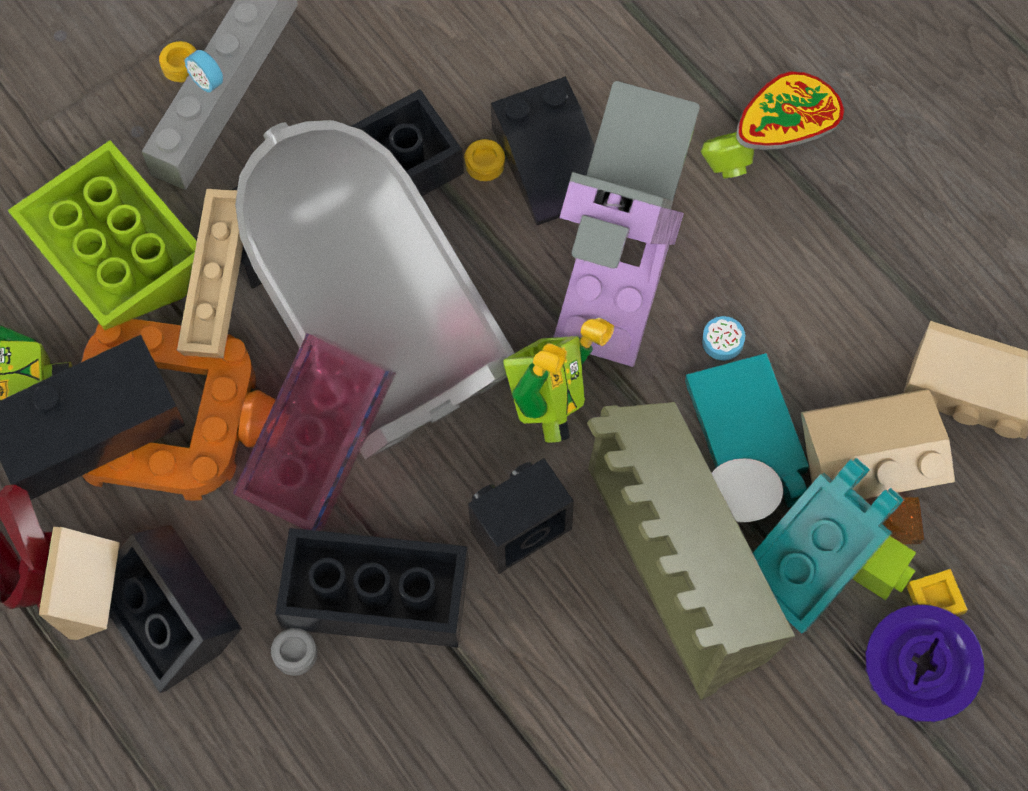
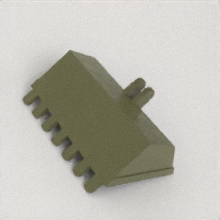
(685, 544)

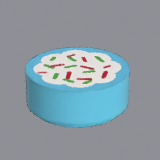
(204, 70)
(723, 338)

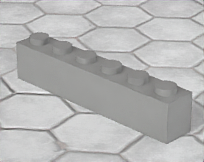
(199, 116)

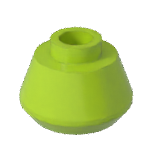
(727, 155)

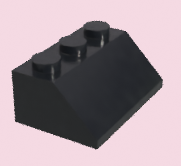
(168, 607)

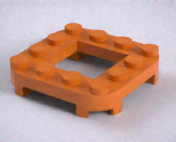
(215, 435)

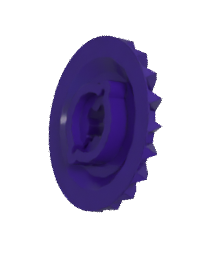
(955, 657)

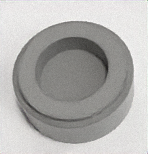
(294, 651)

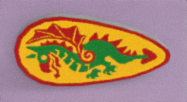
(789, 112)

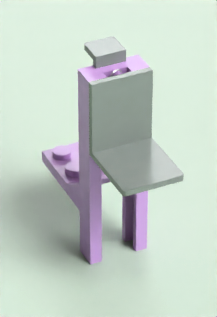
(625, 196)

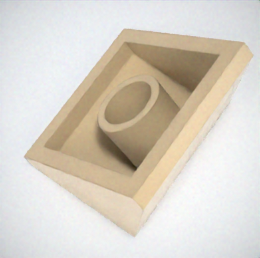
(78, 582)

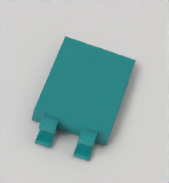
(749, 419)
(823, 543)

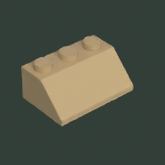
(973, 379)
(892, 435)

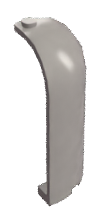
(367, 266)

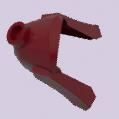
(21, 580)

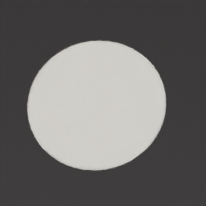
(749, 488)

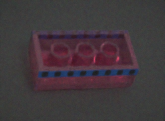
(314, 432)

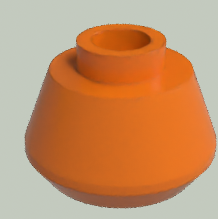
(253, 416)

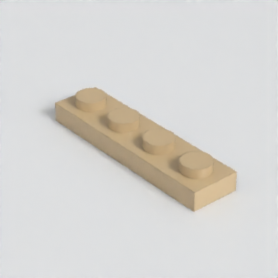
(212, 278)

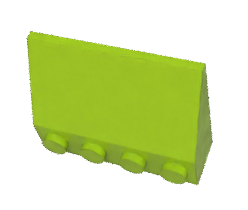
(109, 237)

